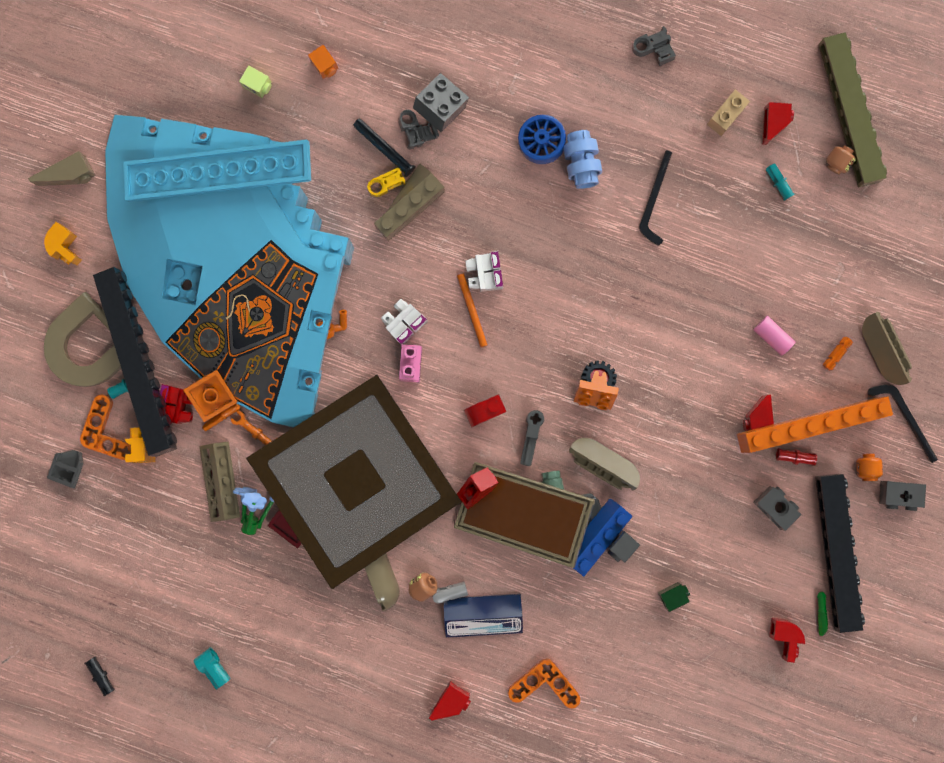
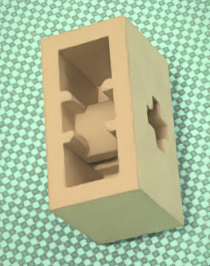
(728, 112)

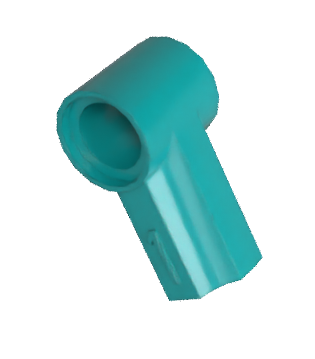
(209, 664)

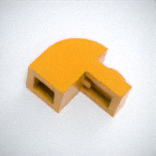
(57, 243)

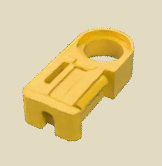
(388, 182)

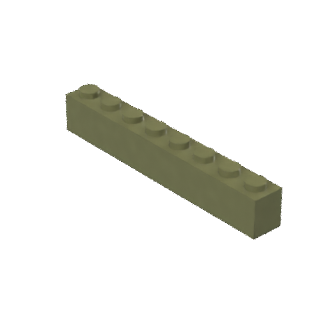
(852, 109)

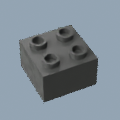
(440, 102)

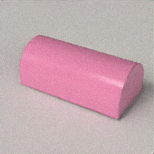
(774, 336)

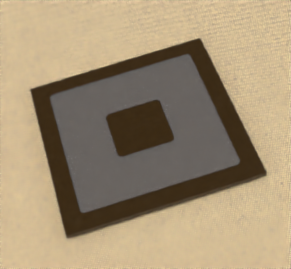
(353, 481)

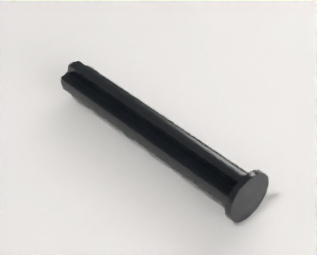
(384, 147)

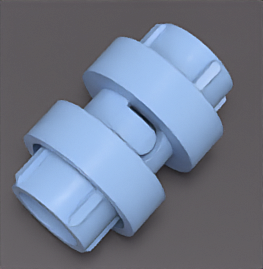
(581, 152)

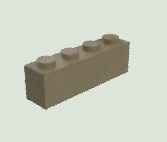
(412, 200)

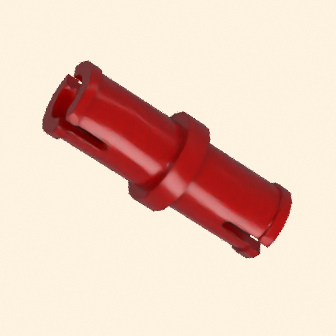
(796, 456)

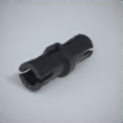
(99, 676)

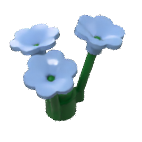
(253, 501)

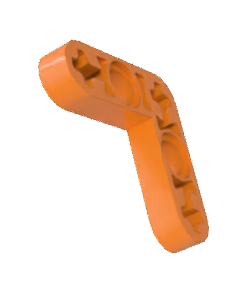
(99, 437)
(542, 677)

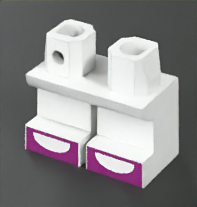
(488, 271)
(409, 315)

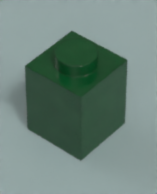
(674, 596)

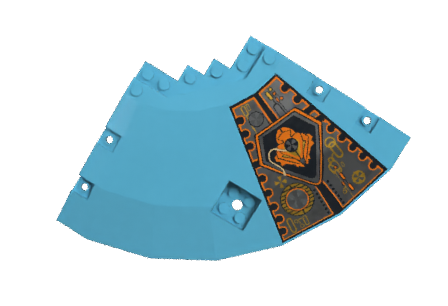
(253, 267)

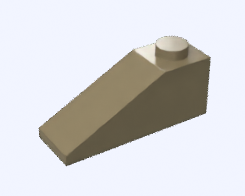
(68, 171)

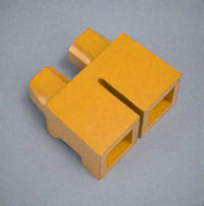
(138, 448)

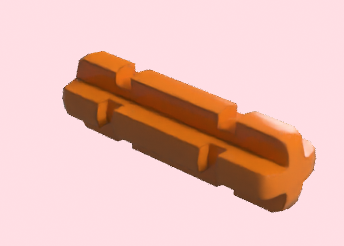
(837, 353)

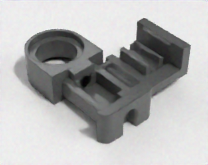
(658, 45)
(418, 133)

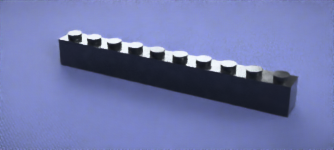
(135, 362)

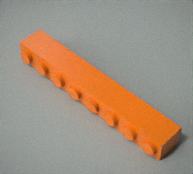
(814, 424)

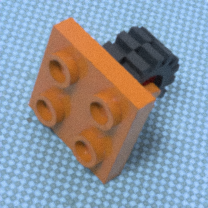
(597, 386)

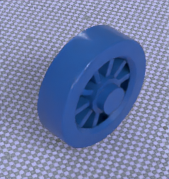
(542, 139)

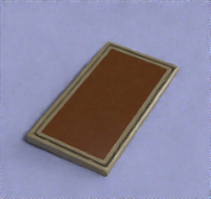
(529, 517)

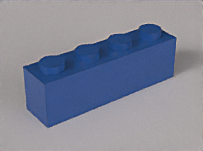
(600, 534)

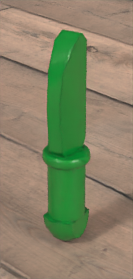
(822, 615)

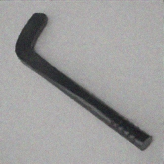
(644, 229)
(894, 392)

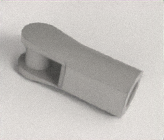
(450, 592)

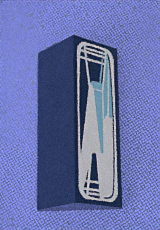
(483, 615)

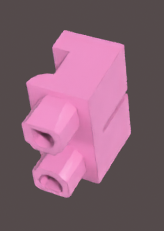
(410, 363)

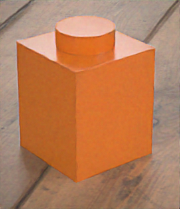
(323, 62)

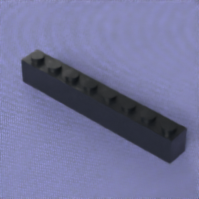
(839, 553)

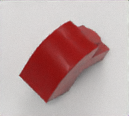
(485, 410)
(791, 635)

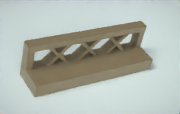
(222, 481)

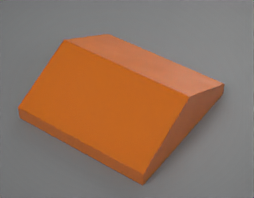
(210, 395)

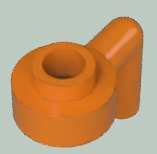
(337, 327)

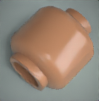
(840, 159)
(422, 587)

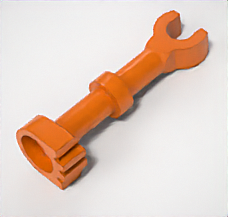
(256, 433)

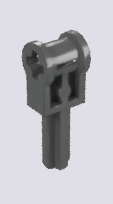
(531, 438)

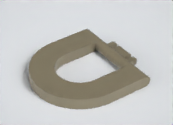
(56, 346)

